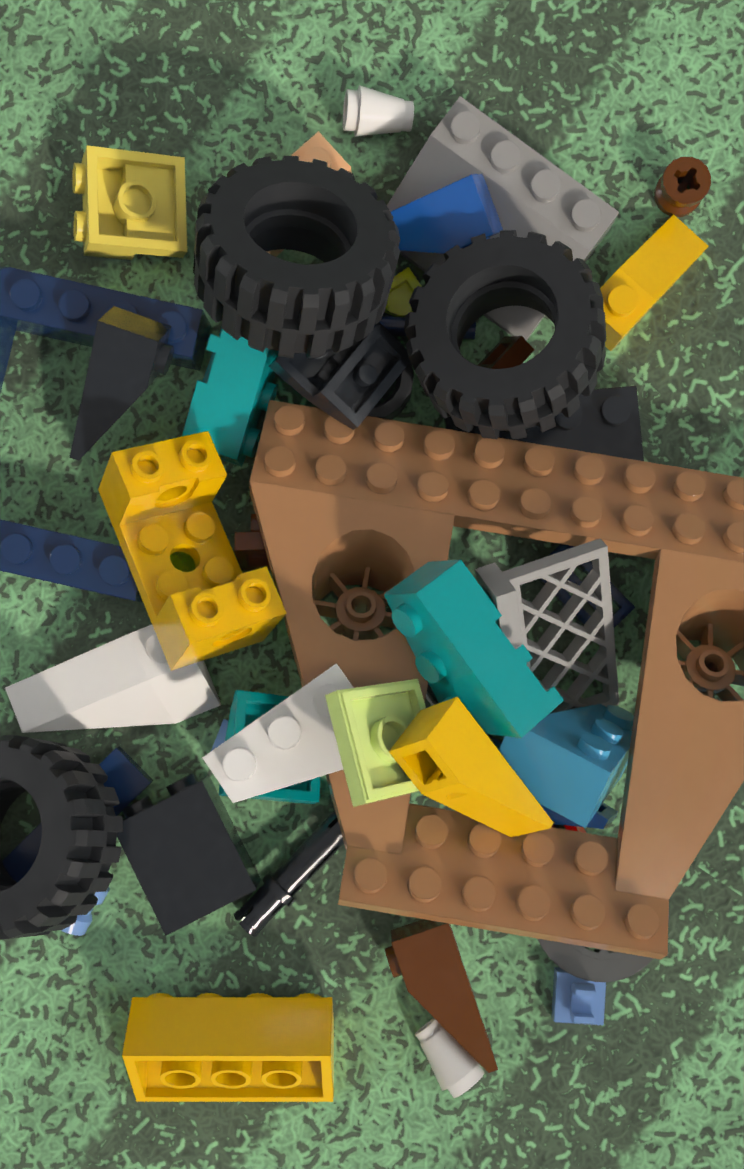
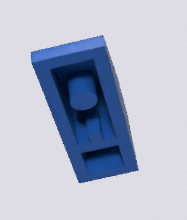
(448, 217)

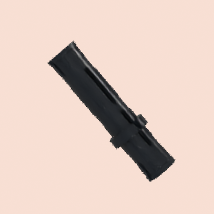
(288, 879)

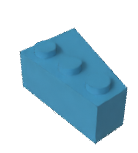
(573, 758)

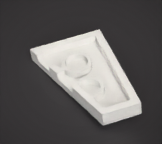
(283, 745)

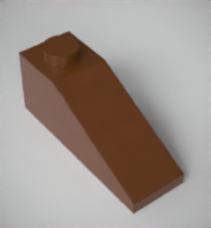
(438, 980)

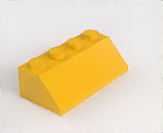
(230, 1048)

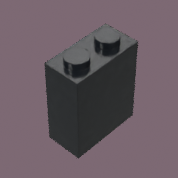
(186, 853)

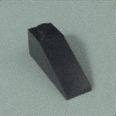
(122, 365)

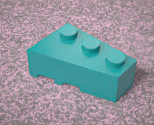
(232, 397)
(466, 652)

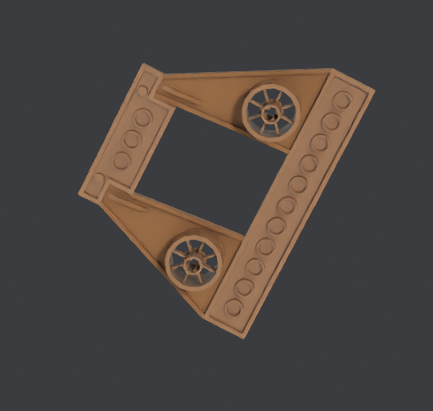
(383, 504)

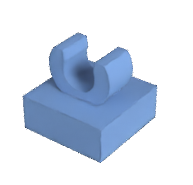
(577, 999)

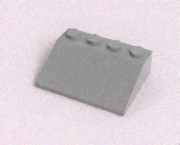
(524, 188)

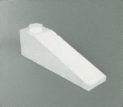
(113, 687)

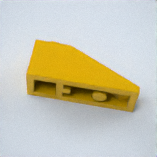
(648, 277)

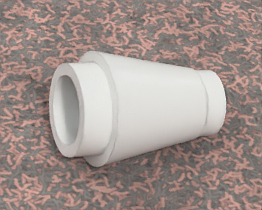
(376, 112)
(448, 1059)

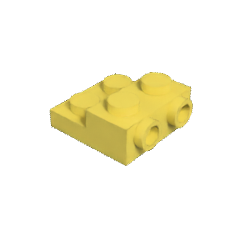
(130, 204)

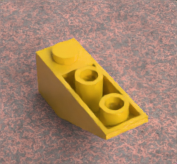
(463, 769)

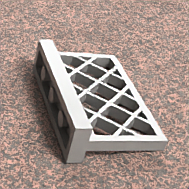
(505, 593)

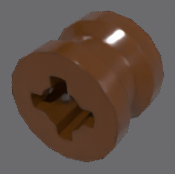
(674, 196)

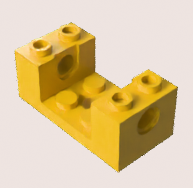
(164, 505)

